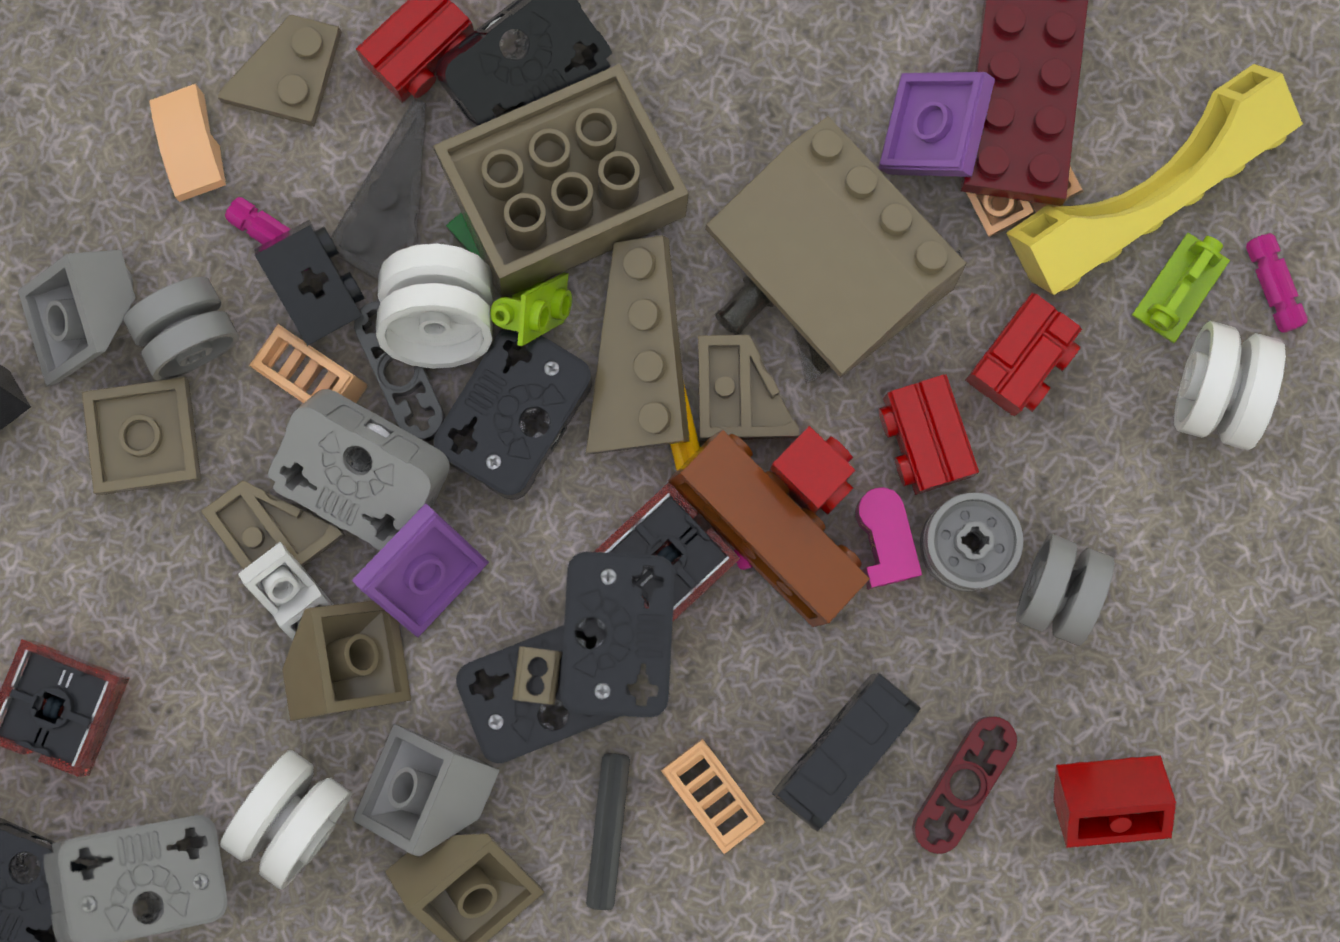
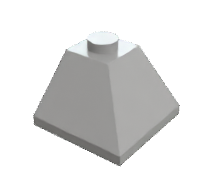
(76, 309)
(423, 792)

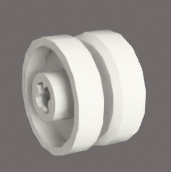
(434, 306)
(1230, 385)
(281, 815)

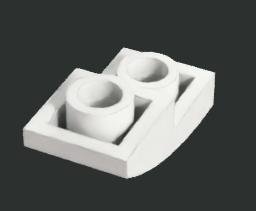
(283, 587)

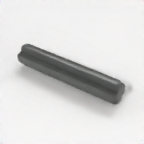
(608, 831)

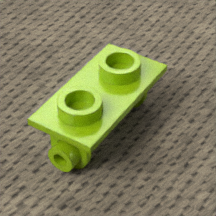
(1181, 286)
(534, 309)

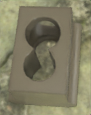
(524, 675)

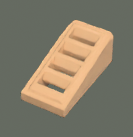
(336, 378)
(685, 762)

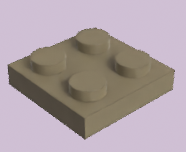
(141, 436)

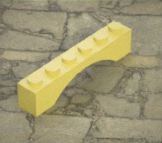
(1238, 124)

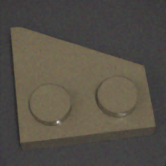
(287, 72)
(739, 391)
(256, 521)

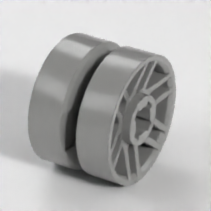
(180, 328)
(989, 523)
(1065, 590)

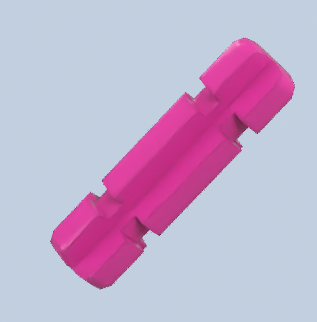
(258, 225)
(1276, 282)

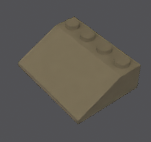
(562, 180)
(836, 247)

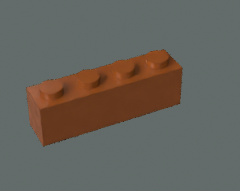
(770, 528)

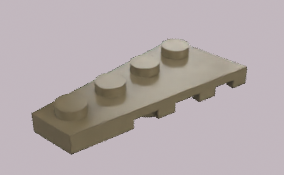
(639, 359)

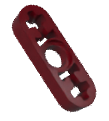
(986, 782)

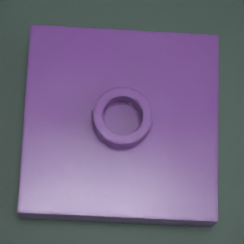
(936, 124)
(420, 570)

